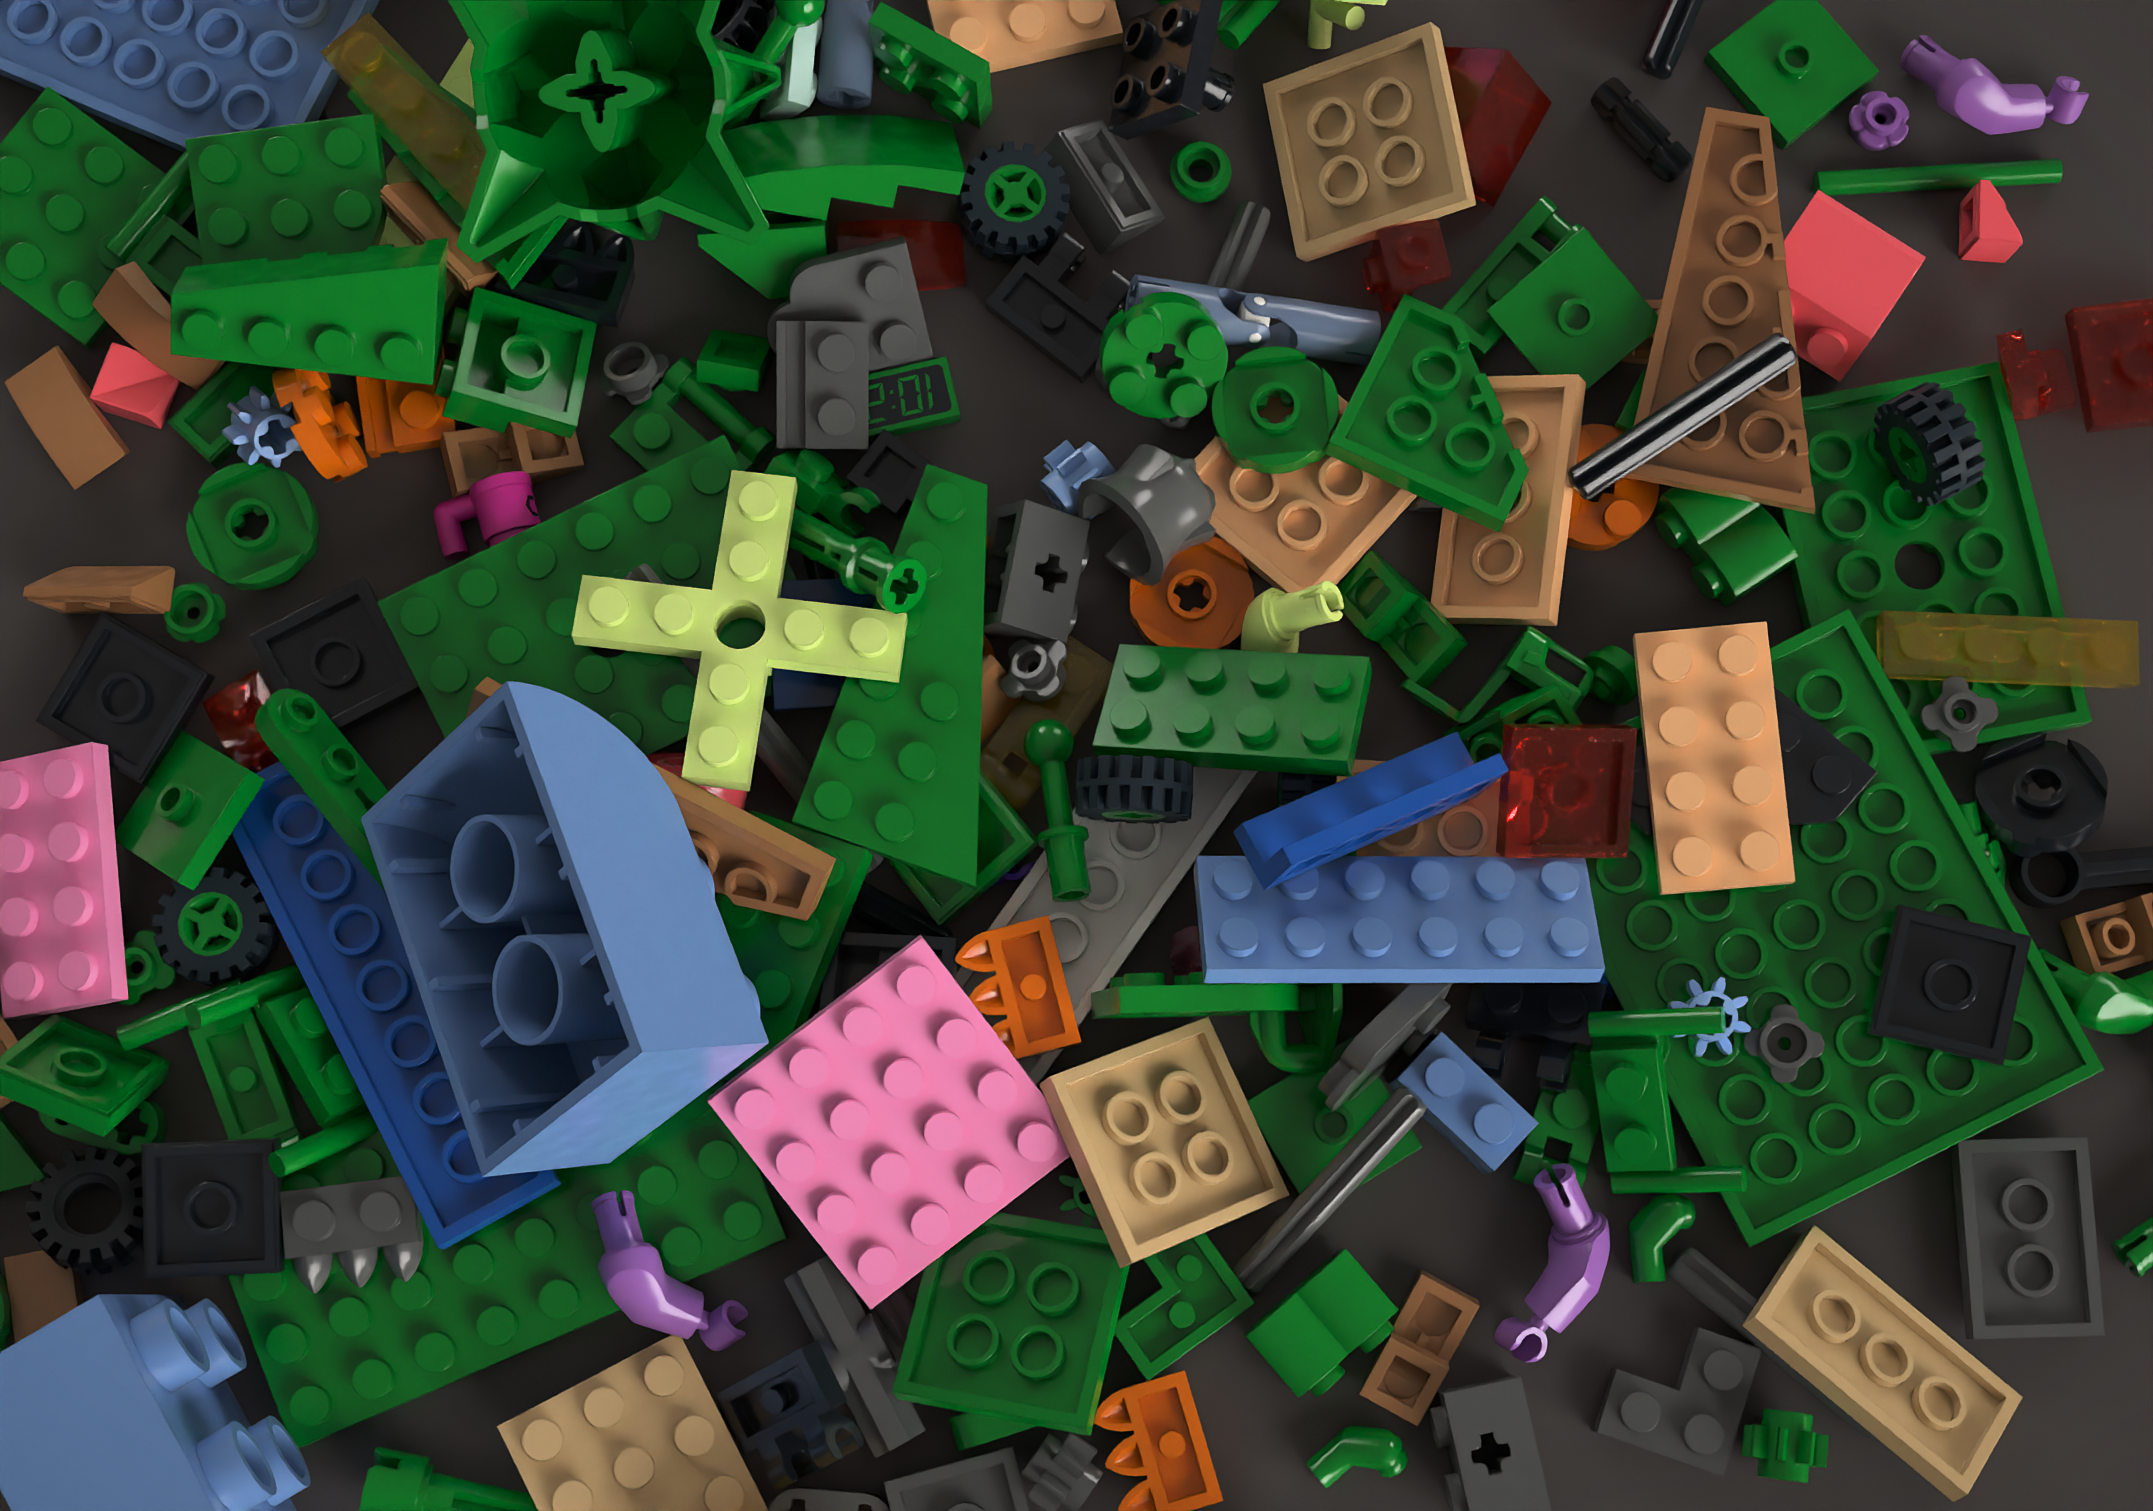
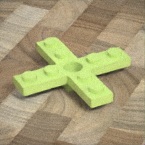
(745, 585)

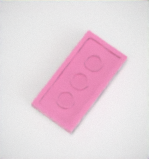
(59, 884)

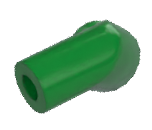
(1652, 1230)
(1362, 1448)

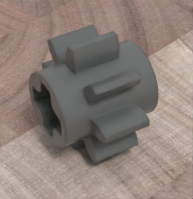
(1062, 1473)

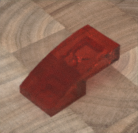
(932, 247)

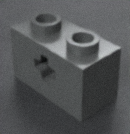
(1033, 572)
(1501, 1414)

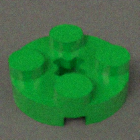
(1171, 390)
(1275, 446)
(220, 511)

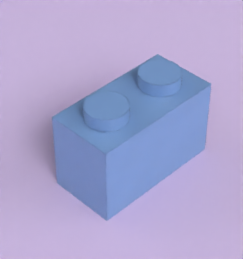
(1465, 1104)

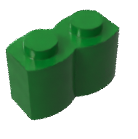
(1728, 540)
(1323, 1323)

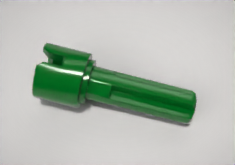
(409, 1484)

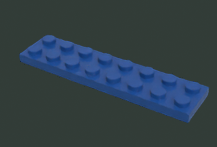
(368, 996)

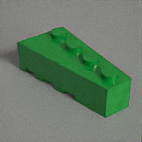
(321, 312)

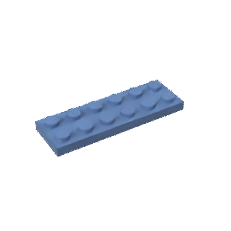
(1400, 921)

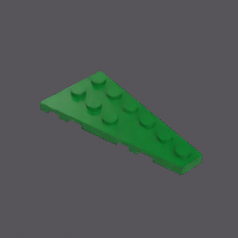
(906, 755)

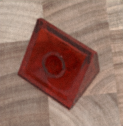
(1496, 113)

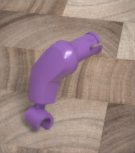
(1980, 100)
(1574, 1269)
(643, 1289)

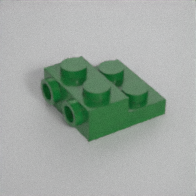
(515, 365)

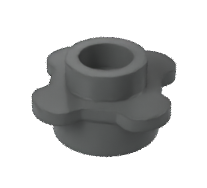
(633, 372)
(1045, 680)
(1940, 714)
(1803, 1043)

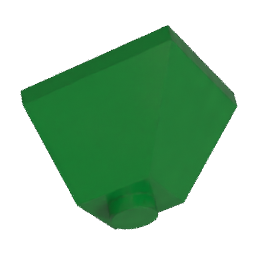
(775, 255)

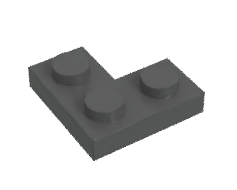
(1696, 1418)

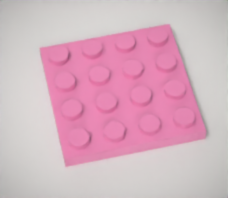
(893, 1122)

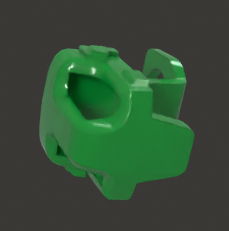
(1522, 662)

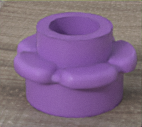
(1870, 133)

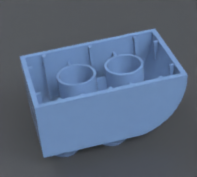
(559, 933)
(136, 1414)

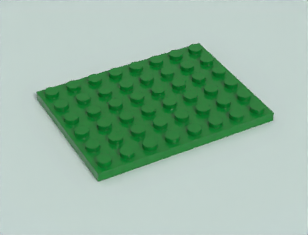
(1821, 947)

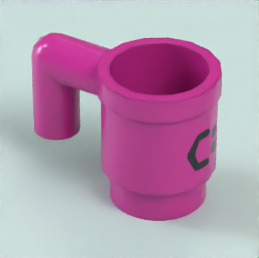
(501, 504)

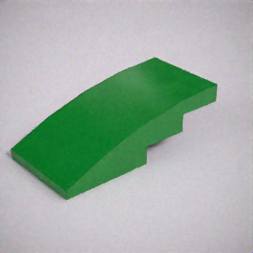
(857, 158)

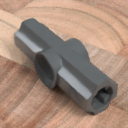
(856, 1354)

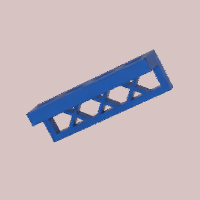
(1364, 809)

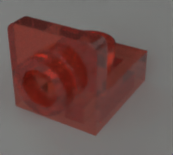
(2033, 379)

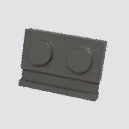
(822, 384)

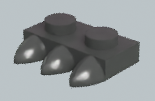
(353, 1224)

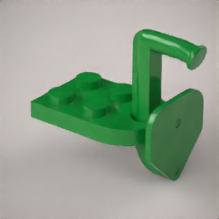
(1265, 1004)

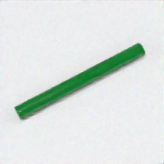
(1937, 177)

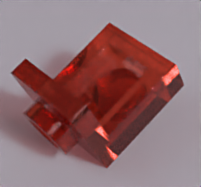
(1405, 259)
(233, 718)

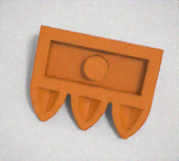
(1026, 987)
(1164, 1446)

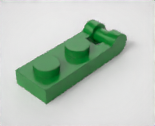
(1505, 268)
(1565, 1118)

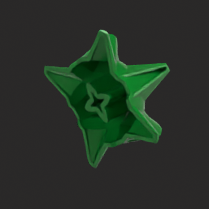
(602, 155)

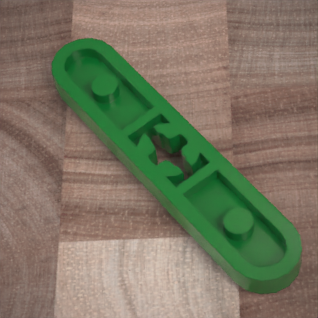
(322, 766)

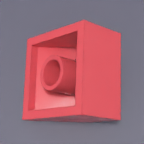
(1842, 282)

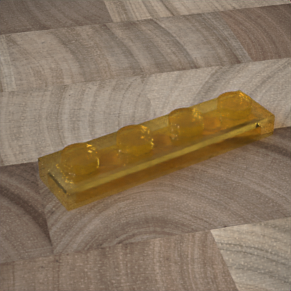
(409, 105)
(2008, 649)

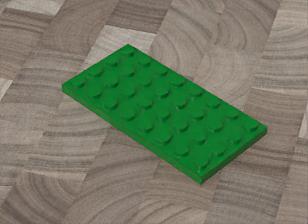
(501, 1289)

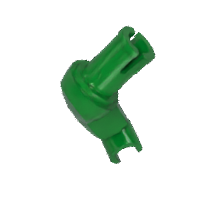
(2102, 999)

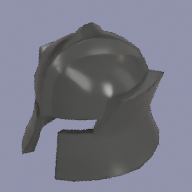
(1163, 501)

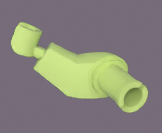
(1277, 617)

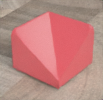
(1986, 226)
(134, 387)

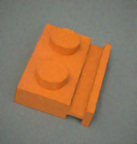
(402, 414)

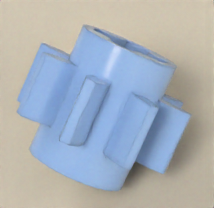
(261, 428)
(1068, 470)
(1701, 999)

